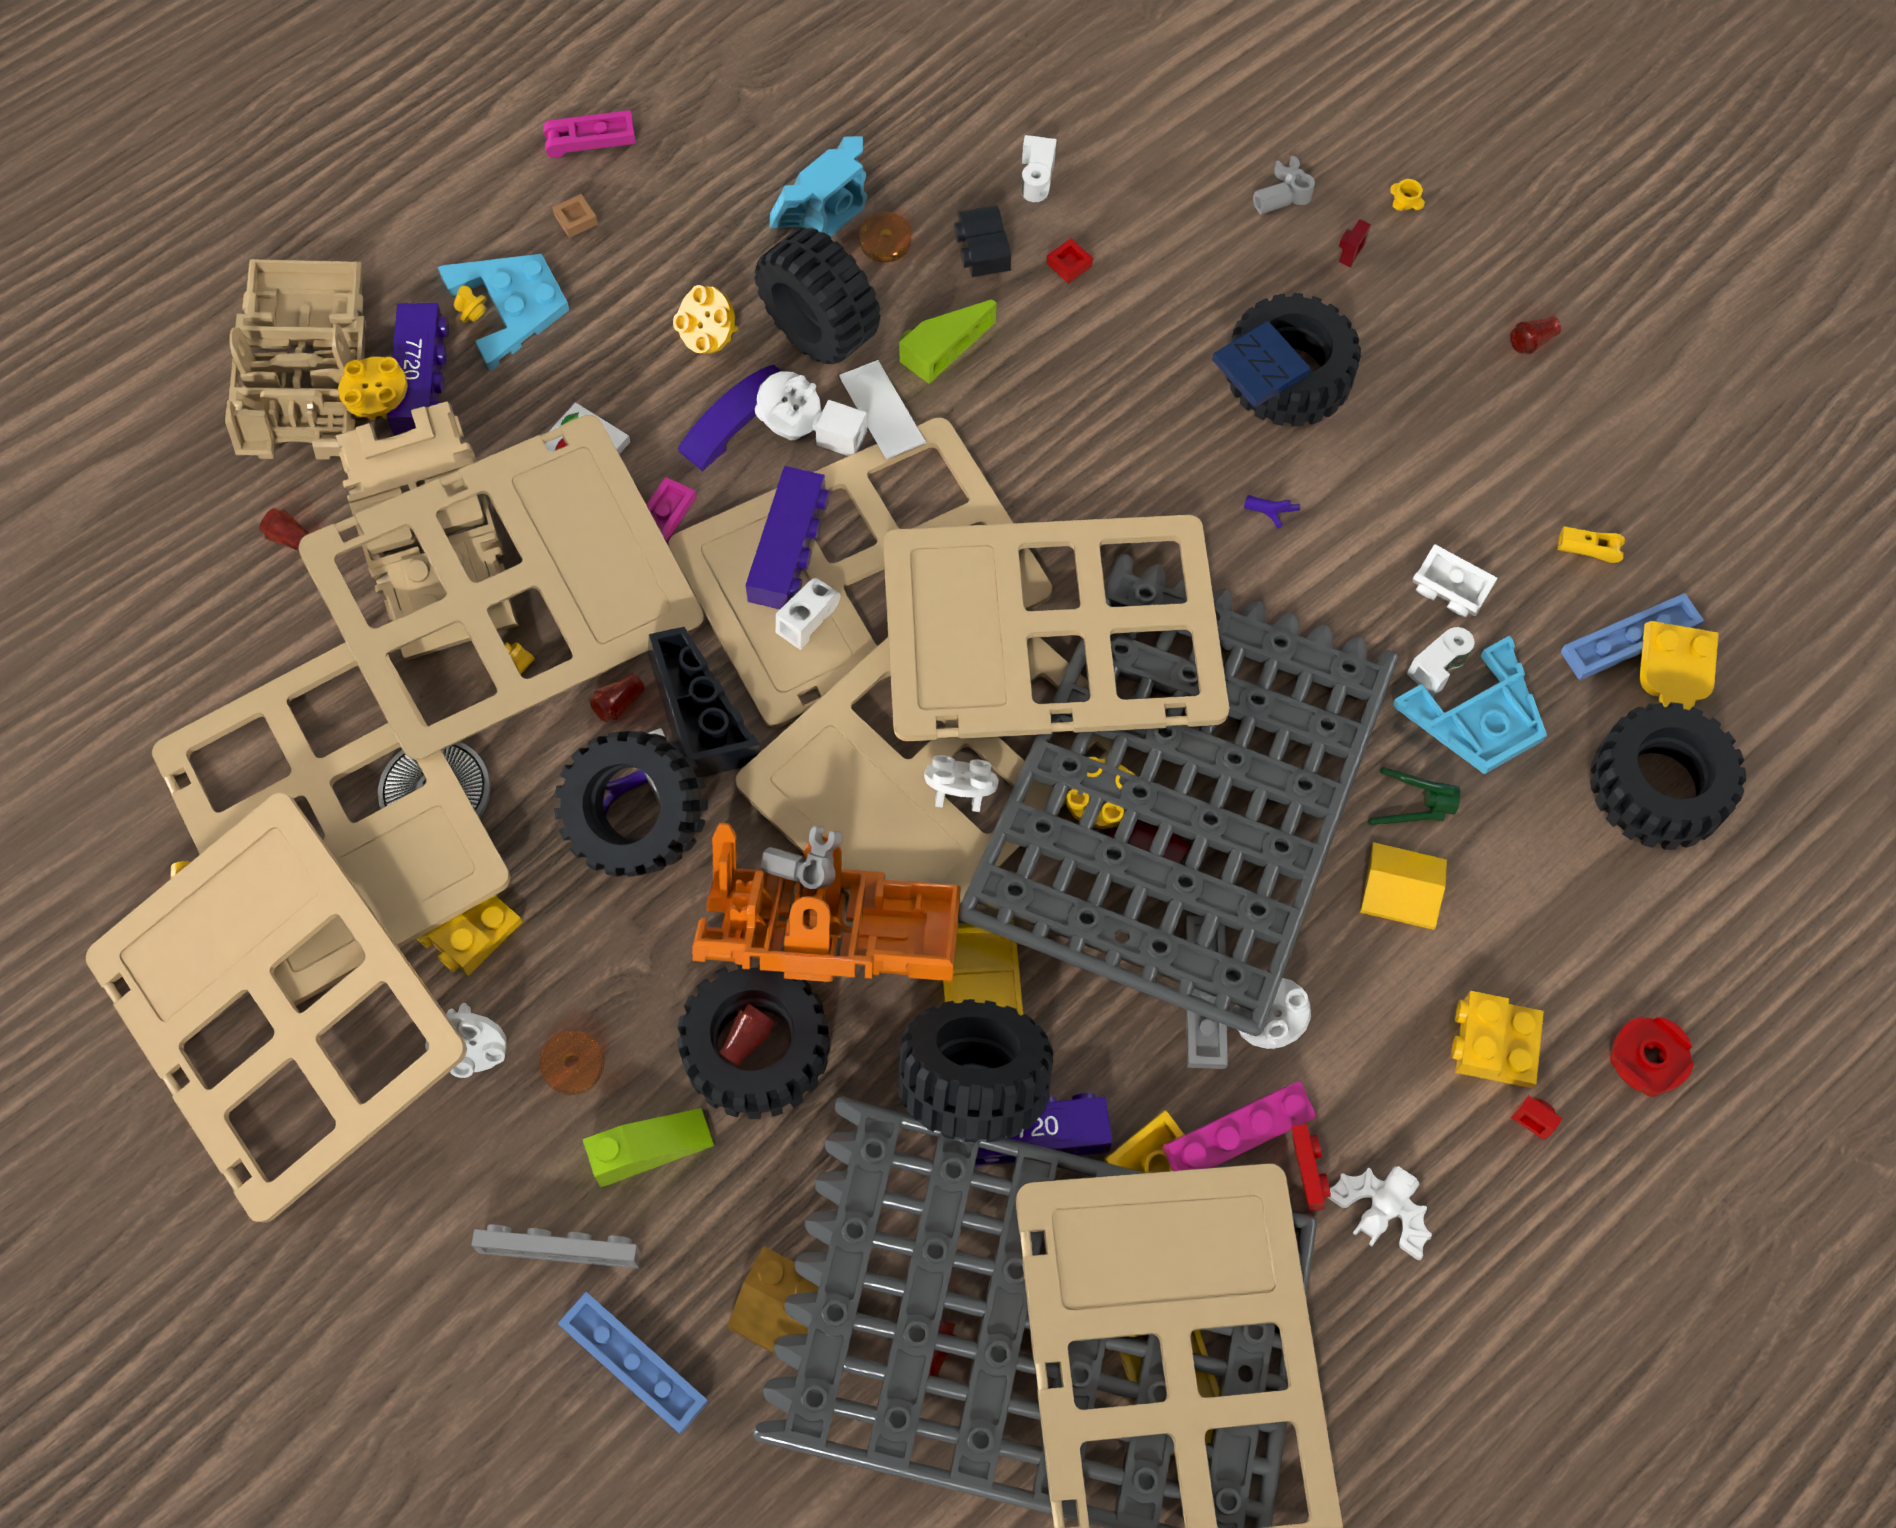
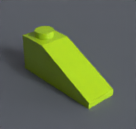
(942, 339)
(646, 1145)

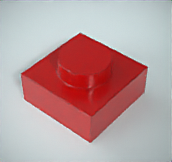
(1069, 260)
(1537, 1117)

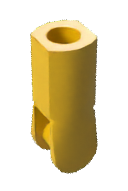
(1587, 542)

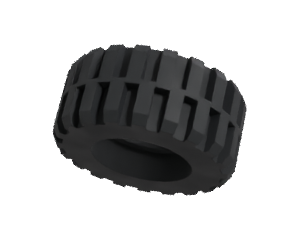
(817, 295)
(1324, 336)
(1693, 743)
(584, 807)
(975, 1070)
(763, 1088)

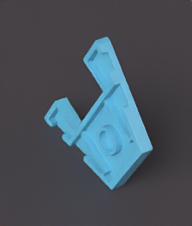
(522, 294)
(1491, 724)

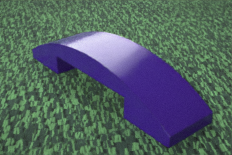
(723, 420)

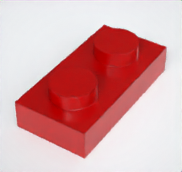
(1314, 1184)

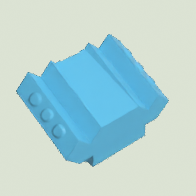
(825, 192)

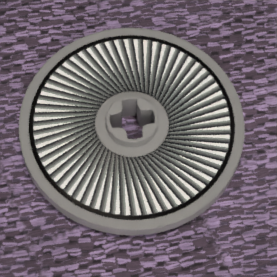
(405, 776)

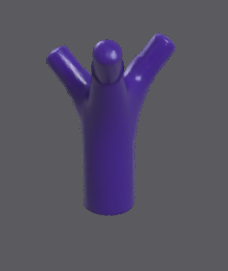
(1270, 508)
(622, 785)

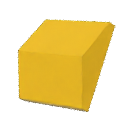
(1404, 886)
(1145, 1149)

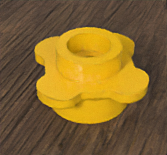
(1407, 195)

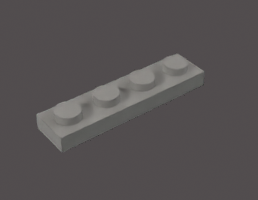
(1205, 1036)
(540, 1245)

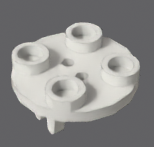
(781, 416)
(960, 779)
(1280, 1031)
(483, 1039)

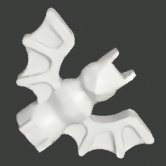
(1389, 1200)

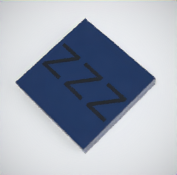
(1261, 364)

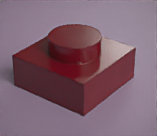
(1353, 242)

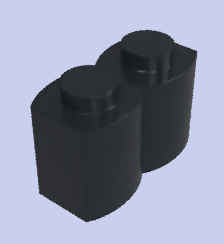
(984, 241)

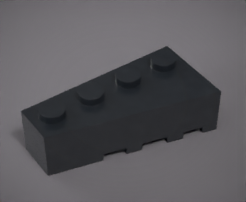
(697, 706)

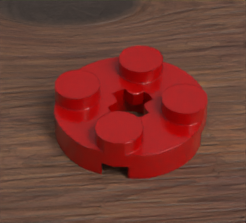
(1637, 1071)

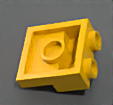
(472, 935)
(1497, 1040)

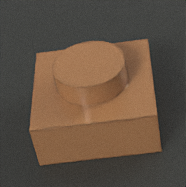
(575, 215)

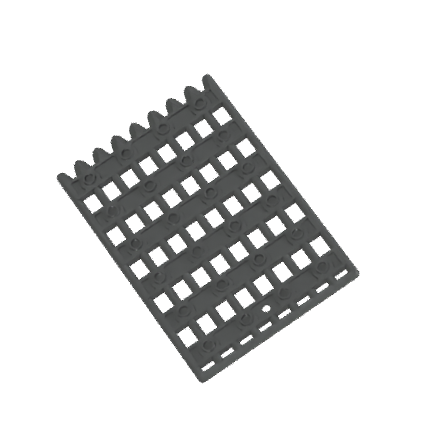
(1178, 813)
(987, 1397)

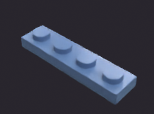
(1625, 638)
(633, 1363)

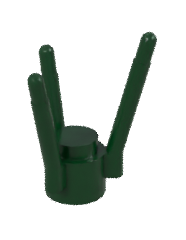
(1438, 796)

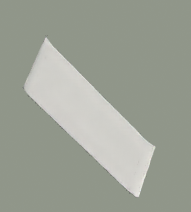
(885, 411)

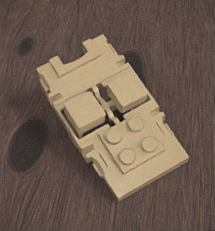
(301, 307)
(399, 464)

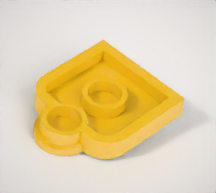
(1678, 663)

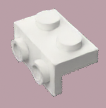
(1453, 581)

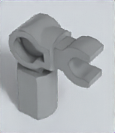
(1295, 189)
(815, 870)

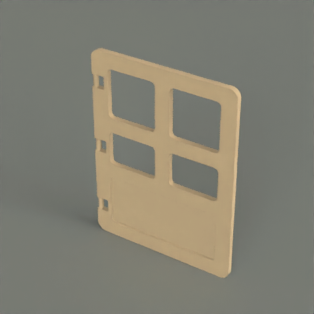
(580, 544)
(721, 551)
(965, 632)
(849, 780)
(409, 860)
(223, 934)
(1163, 1262)

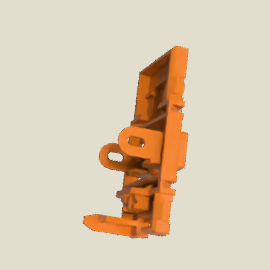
(894, 929)

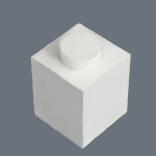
(840, 428)

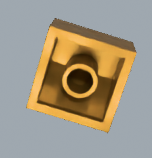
(760, 1304)

